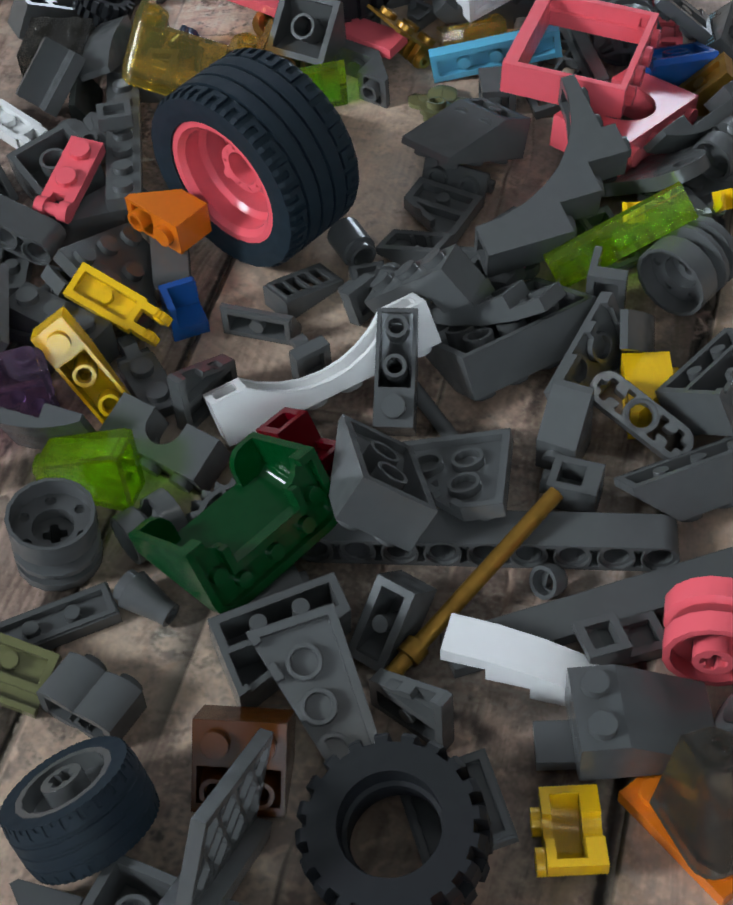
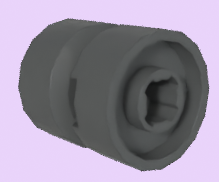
(719, 150)
(155, 504)

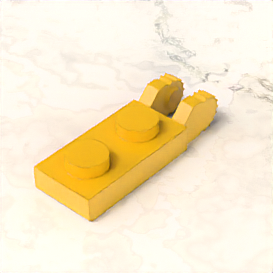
(114, 302)

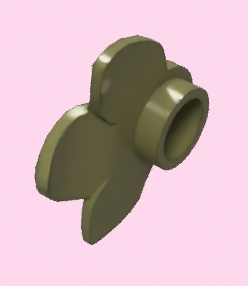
(435, 101)

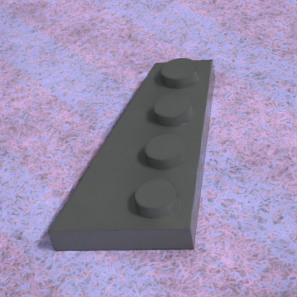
(317, 678)

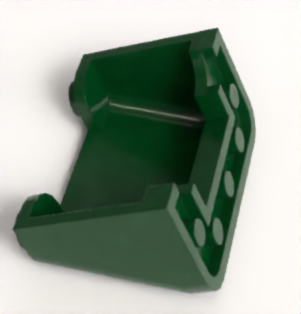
(249, 531)

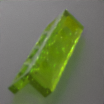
(622, 234)

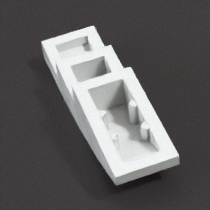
(511, 656)

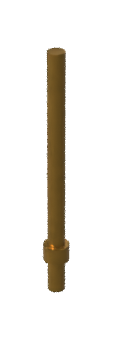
(414, 648)

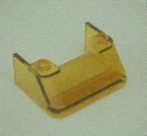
(166, 57)

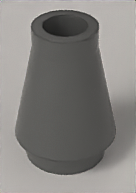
(144, 597)

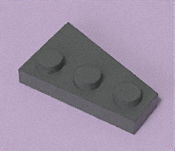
(594, 346)

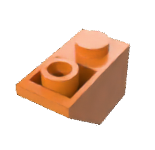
(169, 217)

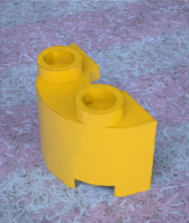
(569, 832)

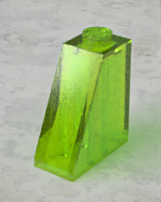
(100, 461)

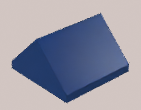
(680, 61)

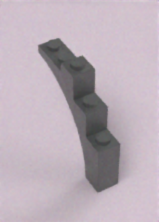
(570, 193)

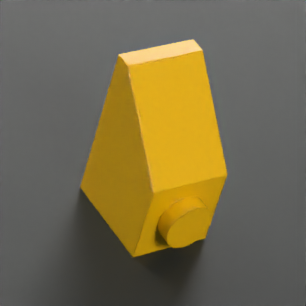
(647, 373)

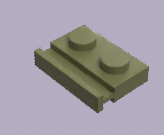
(23, 672)

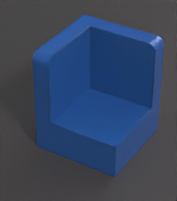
(182, 303)

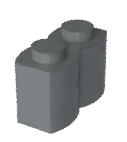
(91, 697)

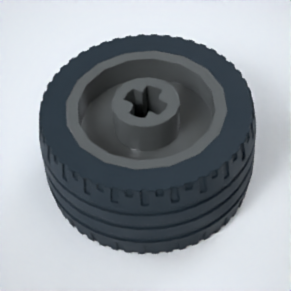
(79, 810)

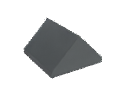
(308, 30)

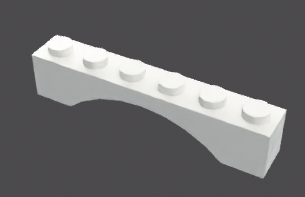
(247, 404)

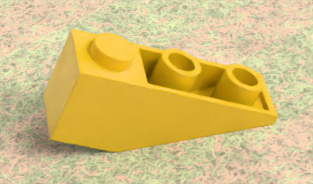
(79, 362)

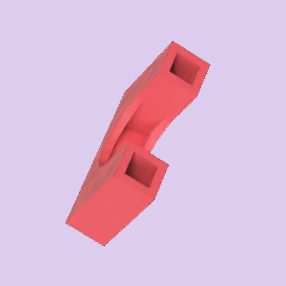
(654, 108)

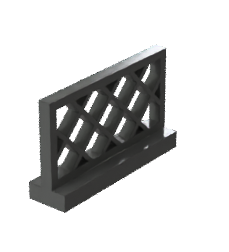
(579, 56)
(225, 832)

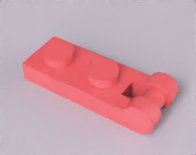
(70, 179)

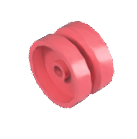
(700, 630)

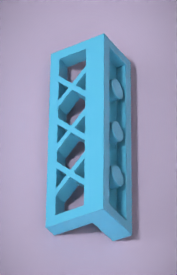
(466, 57)

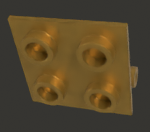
(418, 43)

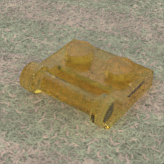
(482, 28)

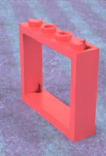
(590, 17)

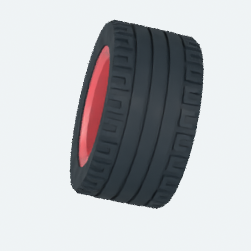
(259, 152)

